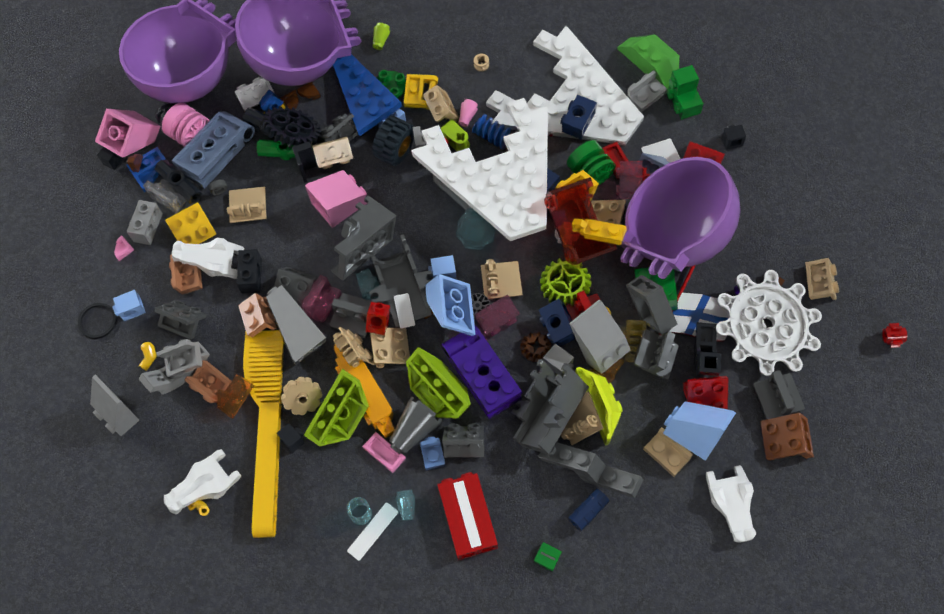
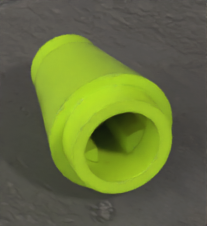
(380, 35)

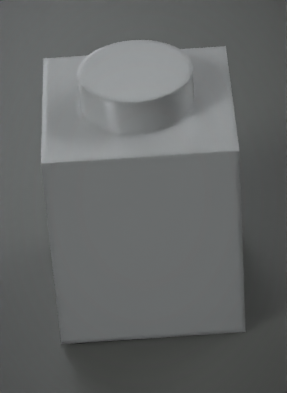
(556, 358)

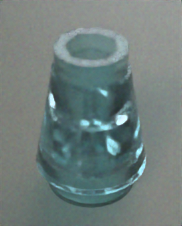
(406, 504)

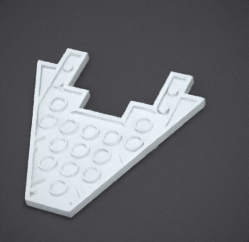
(615, 113)
(502, 188)

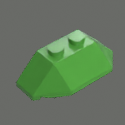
(651, 54)

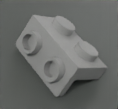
(181, 357)

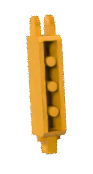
(379, 410)

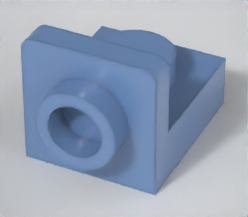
(432, 453)

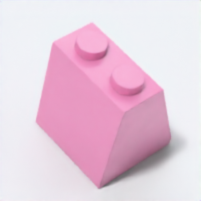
(126, 131)

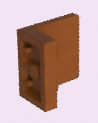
(787, 437)

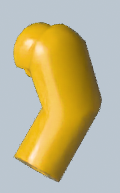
(149, 355)
(201, 507)

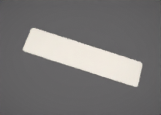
(372, 531)

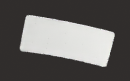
(404, 310)

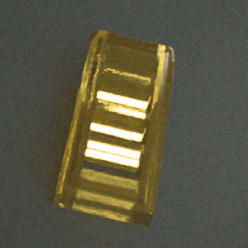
(633, 328)

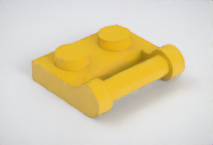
(414, 90)

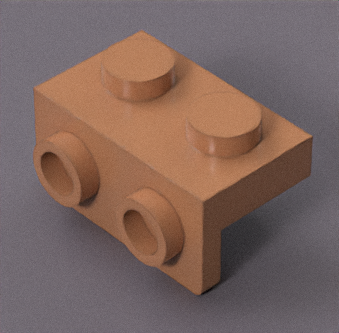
(185, 277)
(256, 315)
(208, 381)

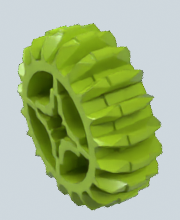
(577, 276)

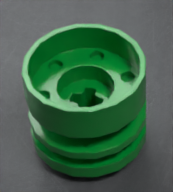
(592, 160)

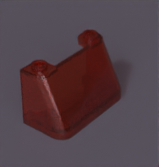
(574, 203)

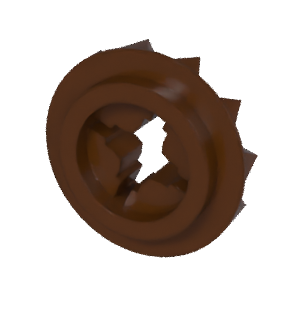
(527, 350)

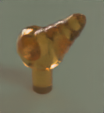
(610, 373)

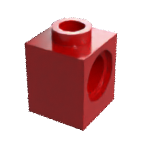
(377, 318)

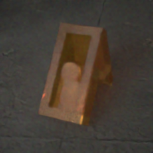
(235, 395)

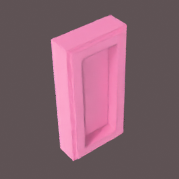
(381, 451)

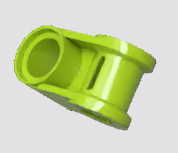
(455, 135)

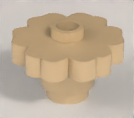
(301, 396)

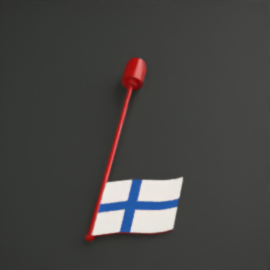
(696, 308)

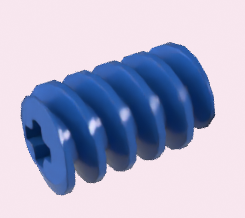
(491, 131)

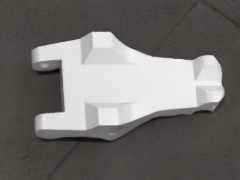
(211, 257)
(203, 482)
(733, 500)

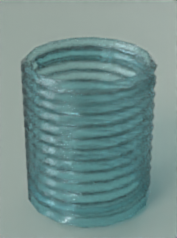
(354, 503)

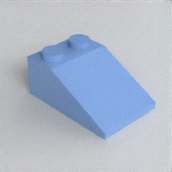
(451, 303)

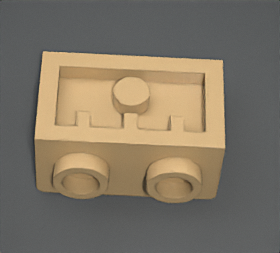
(440, 104)
(333, 152)
(821, 279)
(668, 452)

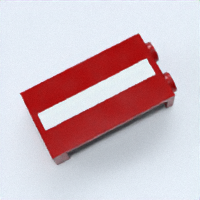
(467, 515)

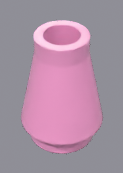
(467, 111)

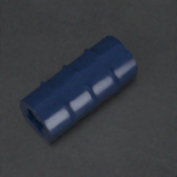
(588, 509)

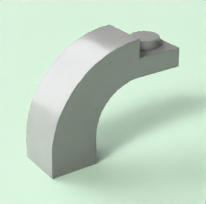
(158, 380)

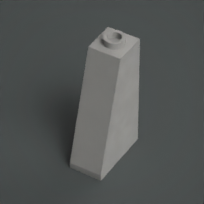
(295, 326)

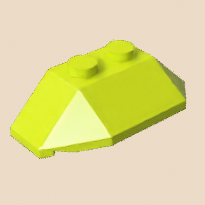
(604, 401)

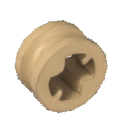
(481, 67)

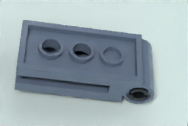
(213, 148)

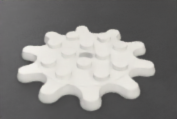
(788, 319)

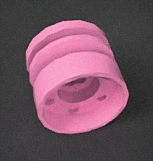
(183, 123)

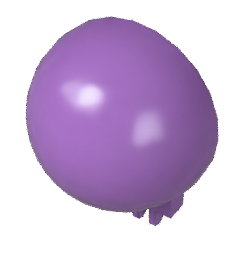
(293, 38)
(178, 51)
(681, 216)

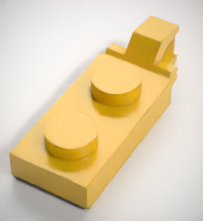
(599, 230)

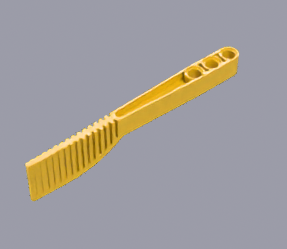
(264, 370)

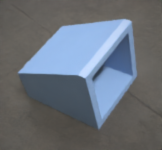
(697, 427)

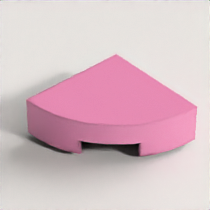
(122, 248)

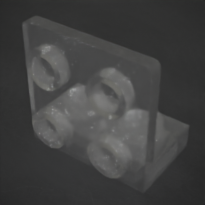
(166, 195)

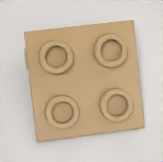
(247, 204)
(609, 210)
(501, 279)
(352, 347)
(390, 348)
(583, 422)

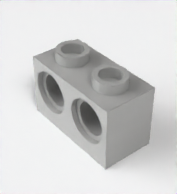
(144, 222)

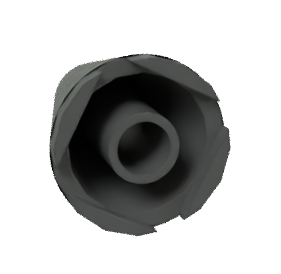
(413, 426)

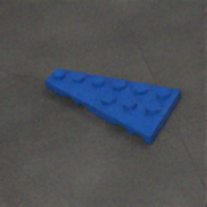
(364, 94)

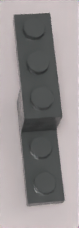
(593, 470)

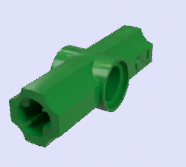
(275, 149)

